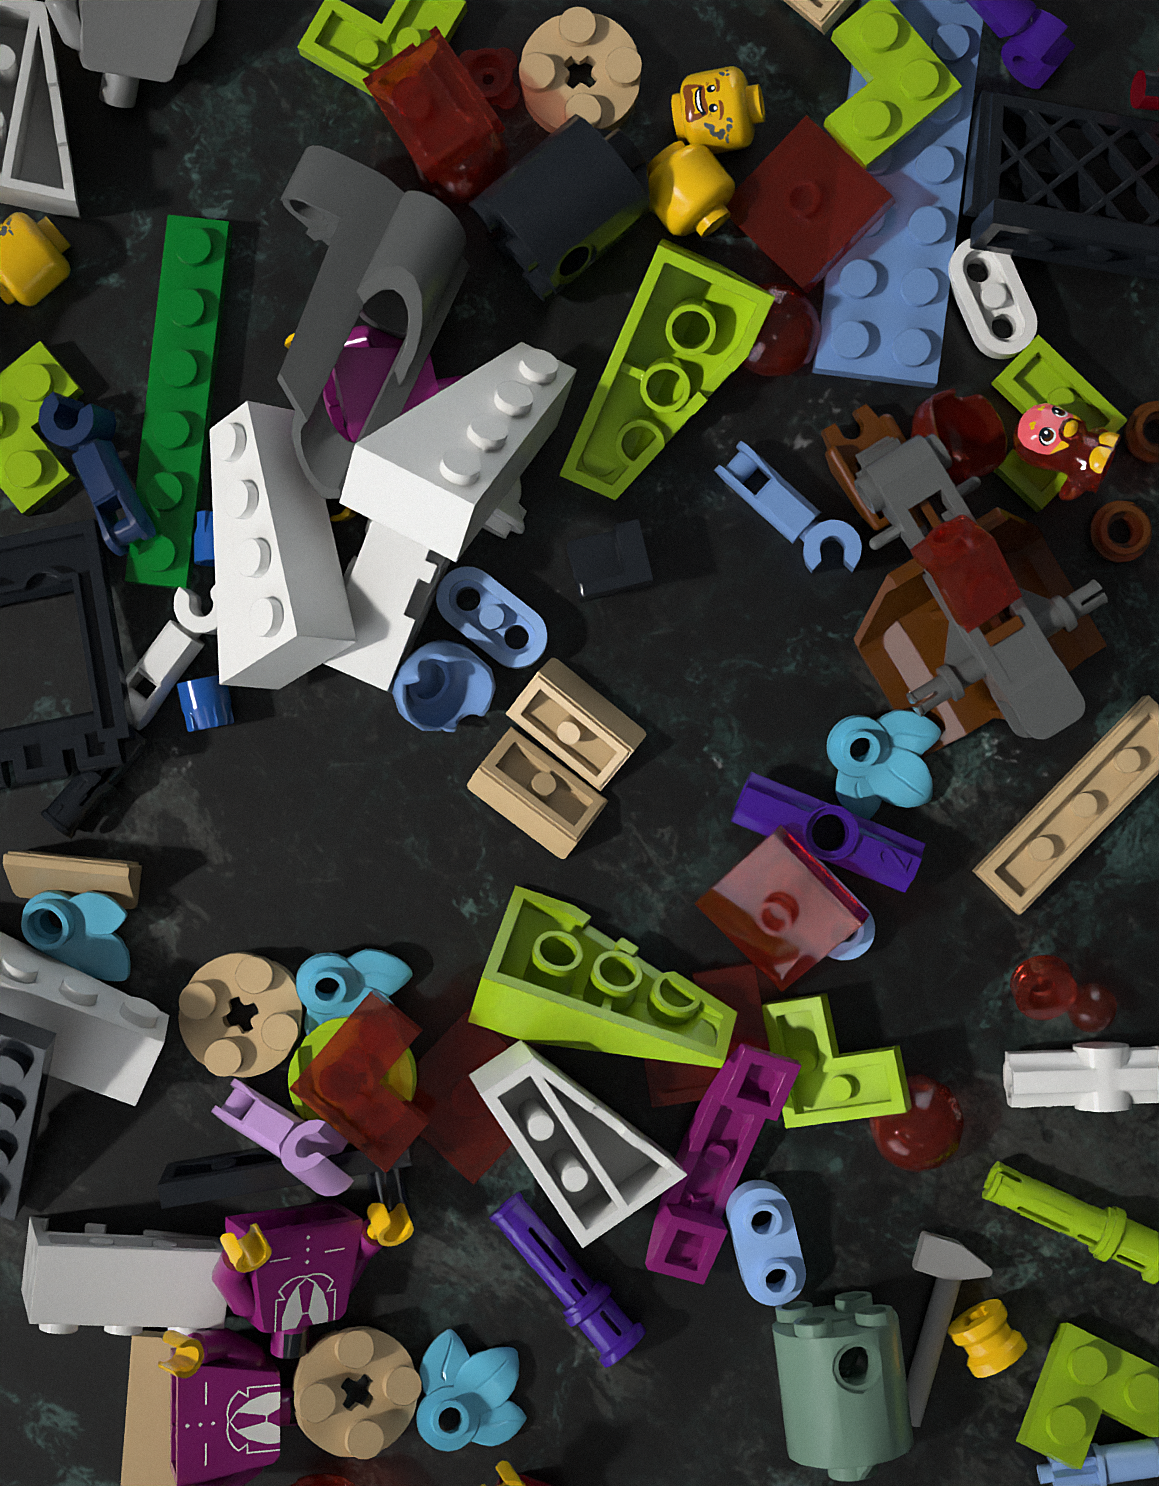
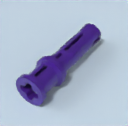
(585, 1300)

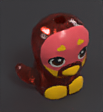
(1061, 443)

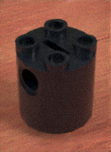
(566, 203)

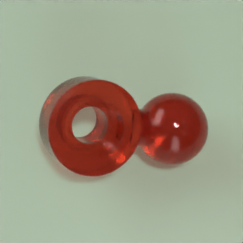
(1047, 989)

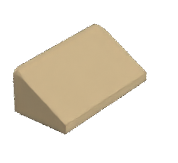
(576, 723)
(536, 793)
(42, 871)

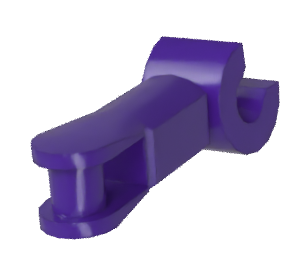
(1035, 39)

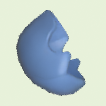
(442, 686)

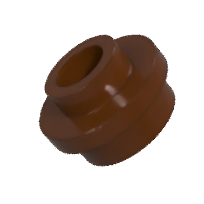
(1135, 432)
(1138, 528)

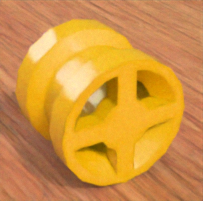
(987, 1338)

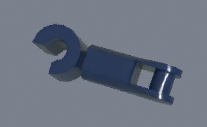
(99, 466)

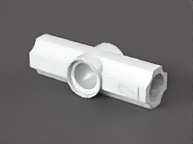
(1088, 1076)

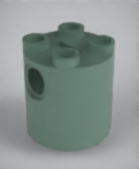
(842, 1385)

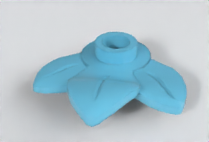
(891, 765)
(86, 933)
(356, 978)
(472, 1385)

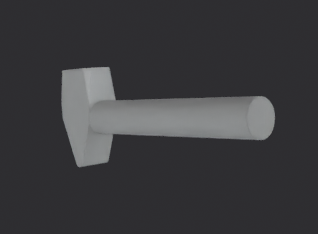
(950, 1264)

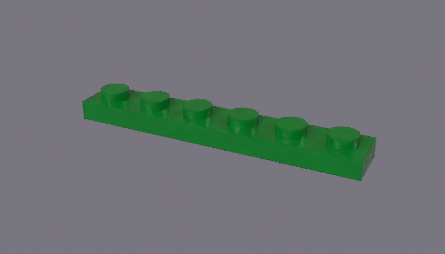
(180, 398)

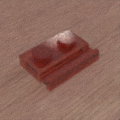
(433, 105)

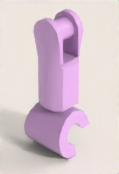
(297, 1142)

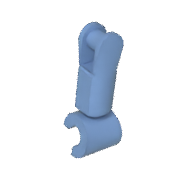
(789, 510)

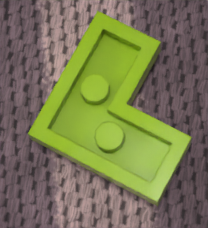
(357, 45)
(902, 77)
(1045, 377)
(27, 463)
(831, 1083)
(1080, 1383)

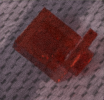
(967, 571)

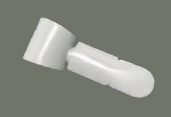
(170, 654)

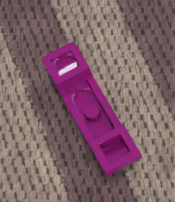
(713, 1155)

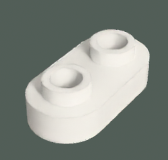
(995, 298)

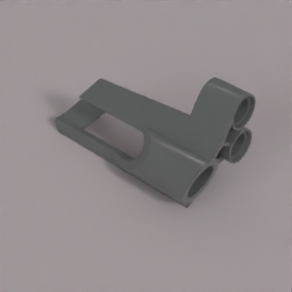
(390, 263)

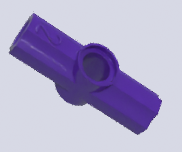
(864, 846)

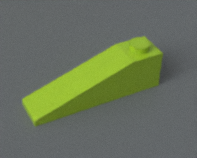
(673, 352)
(578, 989)

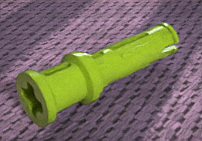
(1104, 1231)

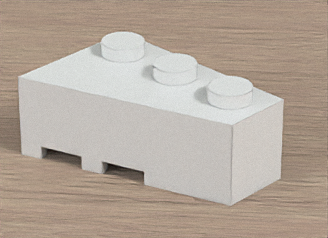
(120, 1280)

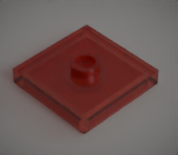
(808, 204)
(782, 908)
(460, 1120)

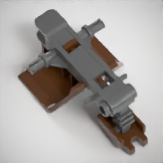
(909, 640)

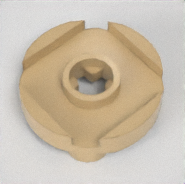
(580, 38)
(228, 1048)
(391, 1388)

